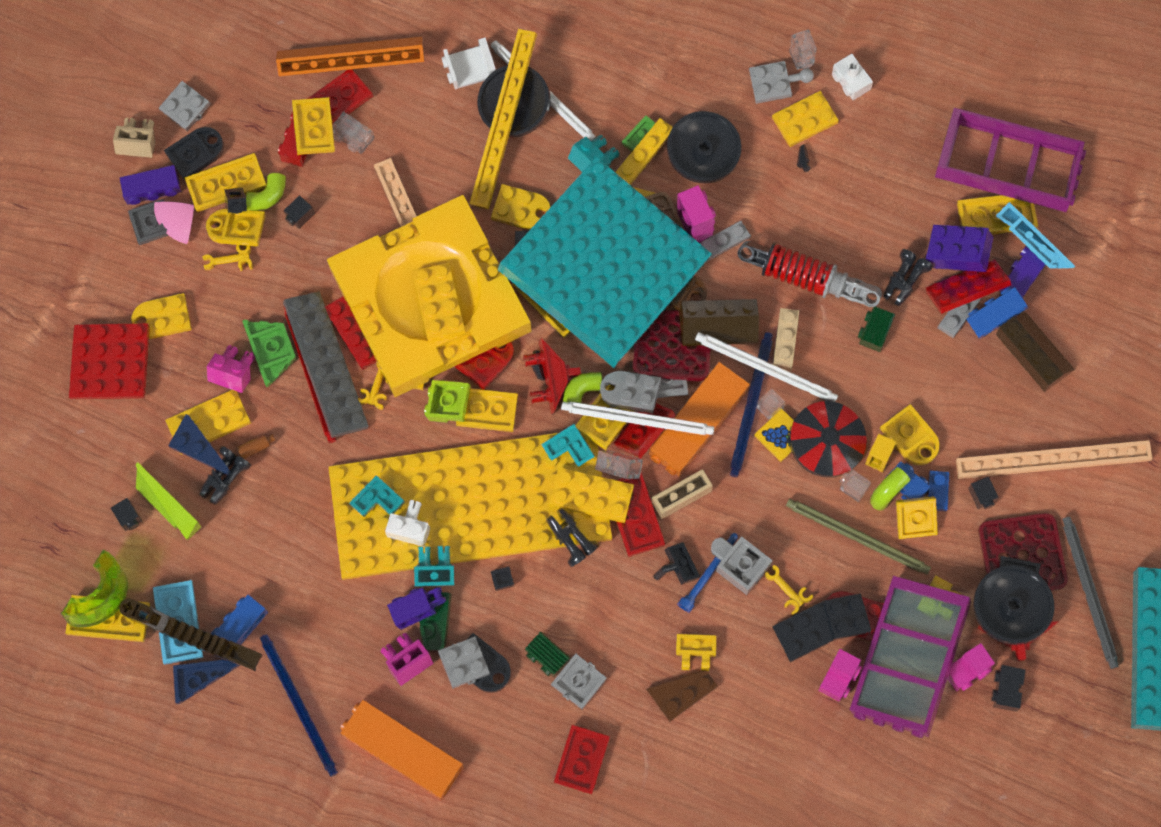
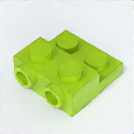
(447, 401)

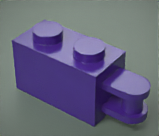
(415, 606)

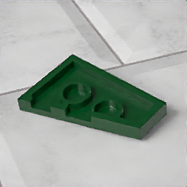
(435, 627)

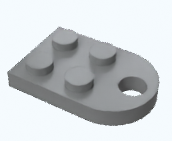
(631, 391)

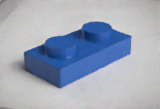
(939, 488)

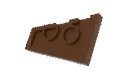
(681, 694)

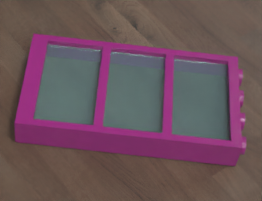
(910, 657)

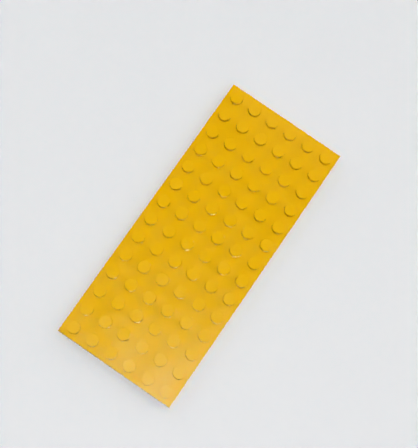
(474, 498)

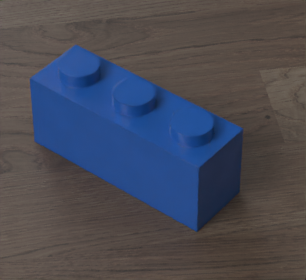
(996, 312)
(241, 621)

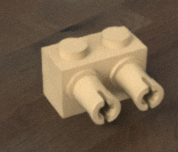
(133, 140)

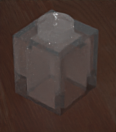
(770, 404)
(854, 485)

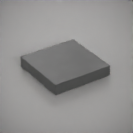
(145, 224)

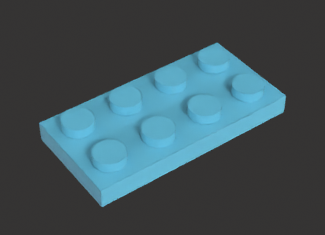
(177, 602)

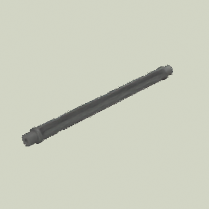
(1091, 594)

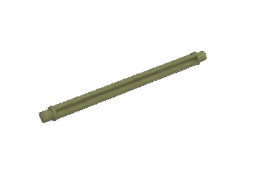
(858, 536)

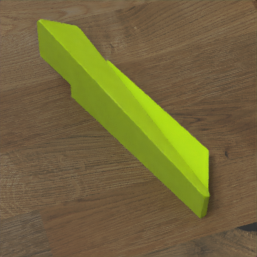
(166, 503)

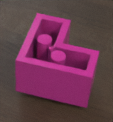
(971, 666)
(842, 670)

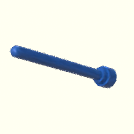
(687, 602)

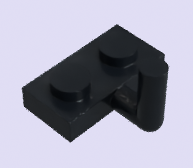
(680, 563)

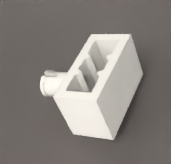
(852, 77)
(408, 527)

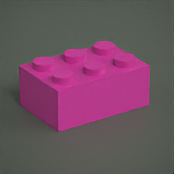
(696, 214)

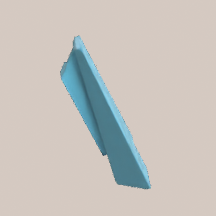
(1033, 238)

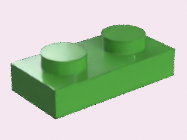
(638, 133)

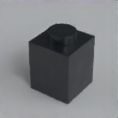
(298, 212)
(983, 493)
(126, 514)

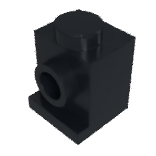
(235, 204)

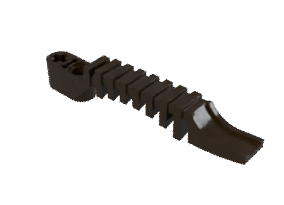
(190, 635)

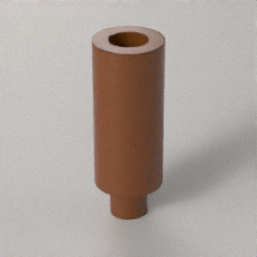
(255, 445)

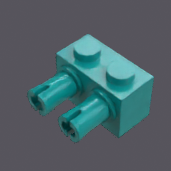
(586, 151)
(437, 575)

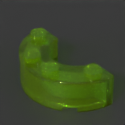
(104, 600)

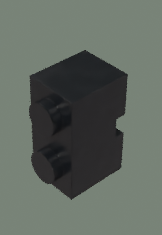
(1007, 688)

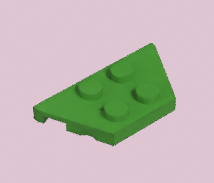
(270, 347)

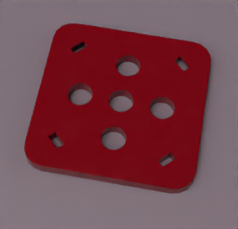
(656, 356)
(1034, 538)

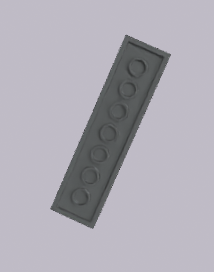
(325, 364)

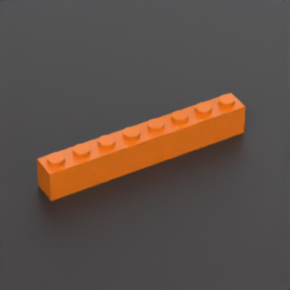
(350, 56)

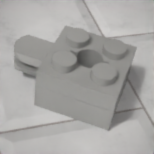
(741, 563)

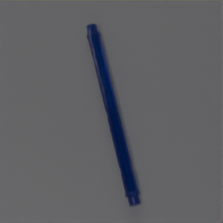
(750, 408)
(299, 706)

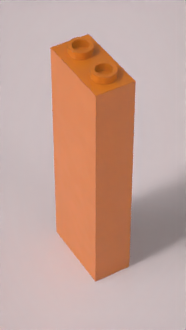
(708, 405)
(401, 749)

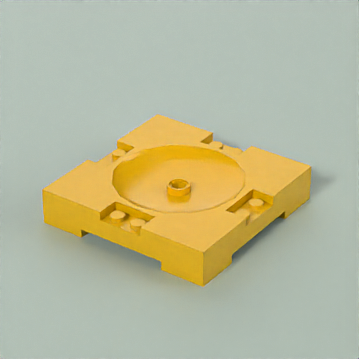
(385, 303)

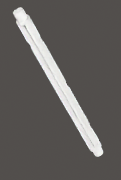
(555, 103)
(766, 367)
(638, 418)

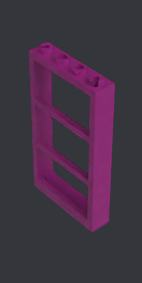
(1017, 132)

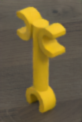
(242, 258)
(374, 397)
(797, 599)

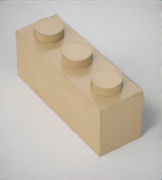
(786, 338)
(682, 494)

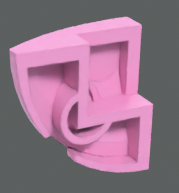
(175, 218)

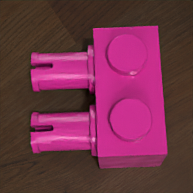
(229, 372)
(407, 662)

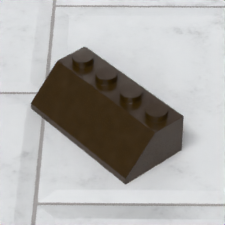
(723, 319)
(1034, 351)

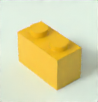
(880, 452)

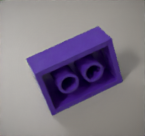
(959, 248)

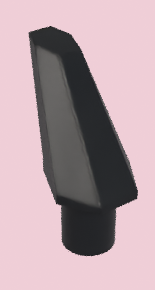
(803, 159)
(538, 369)

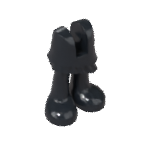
(897, 280)
(215, 479)
(562, 533)

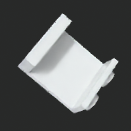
(469, 65)

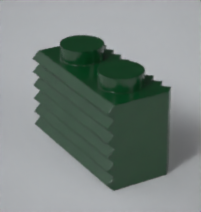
(876, 329)
(546, 654)

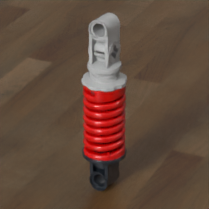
(809, 275)

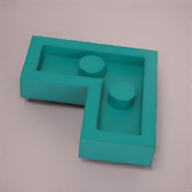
(570, 441)
(376, 493)

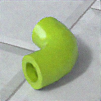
(269, 196)
(580, 385)
(889, 488)

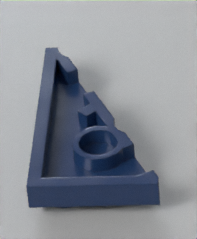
(192, 443)
(194, 677)

